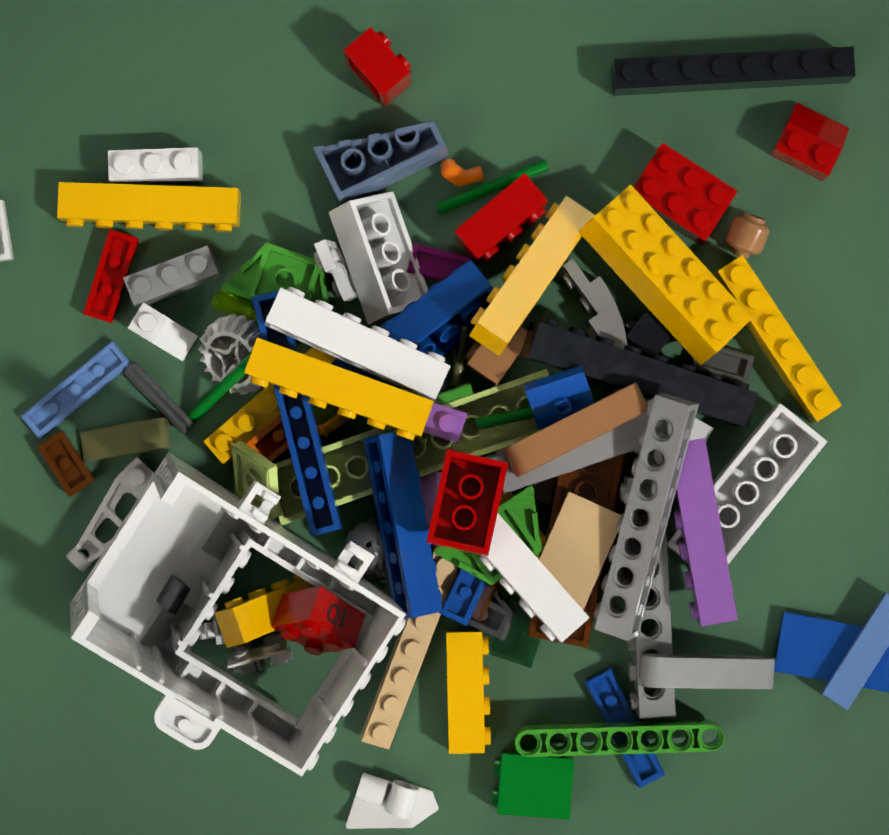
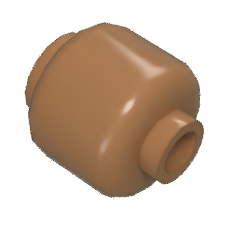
(747, 235)

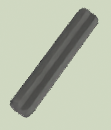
(159, 397)

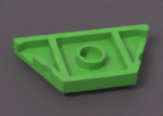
(276, 269)
(521, 517)

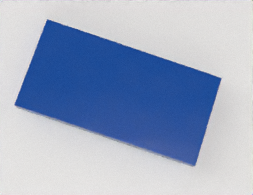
(817, 645)

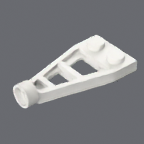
(130, 480)

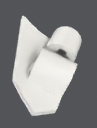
(389, 804)

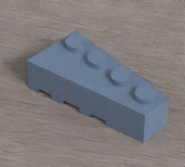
(380, 160)

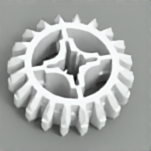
(225, 353)

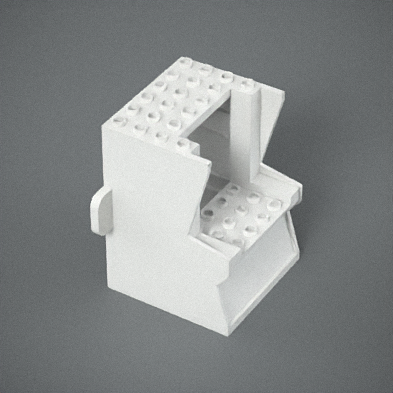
(202, 535)

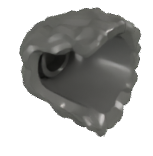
(362, 535)

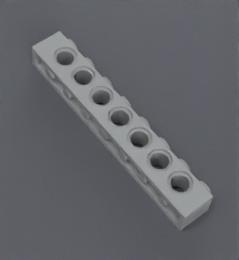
(681, 416)
(661, 701)

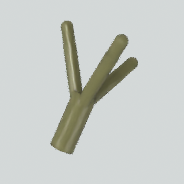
(459, 358)

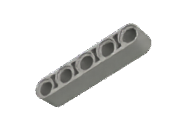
(706, 671)

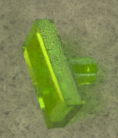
(233, 305)

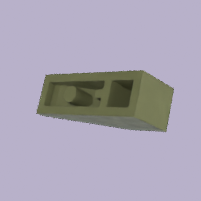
(126, 439)

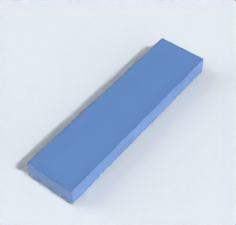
(76, 390)
(860, 657)

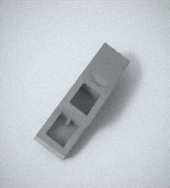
(596, 299)

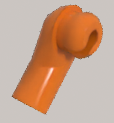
(459, 176)

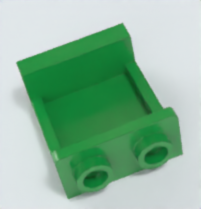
(533, 785)

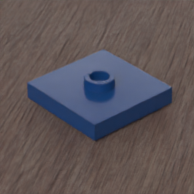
(558, 396)

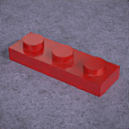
(108, 280)

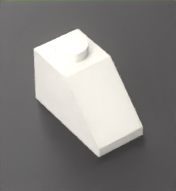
(163, 332)

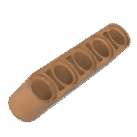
(576, 430)

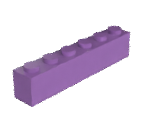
(702, 540)

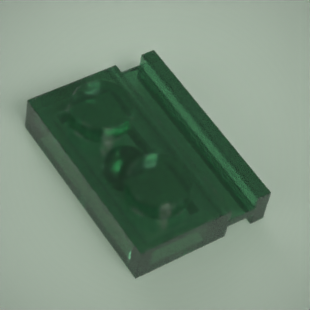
(517, 645)

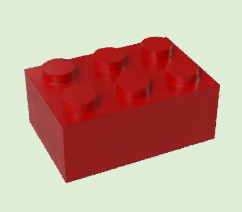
(684, 193)
(501, 220)
(467, 503)

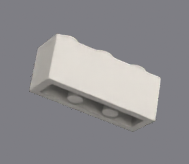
(155, 166)

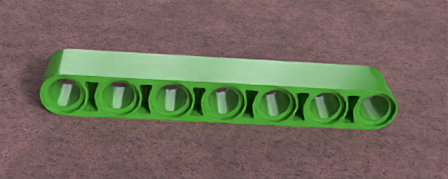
(633, 742)

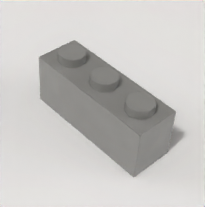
(172, 277)

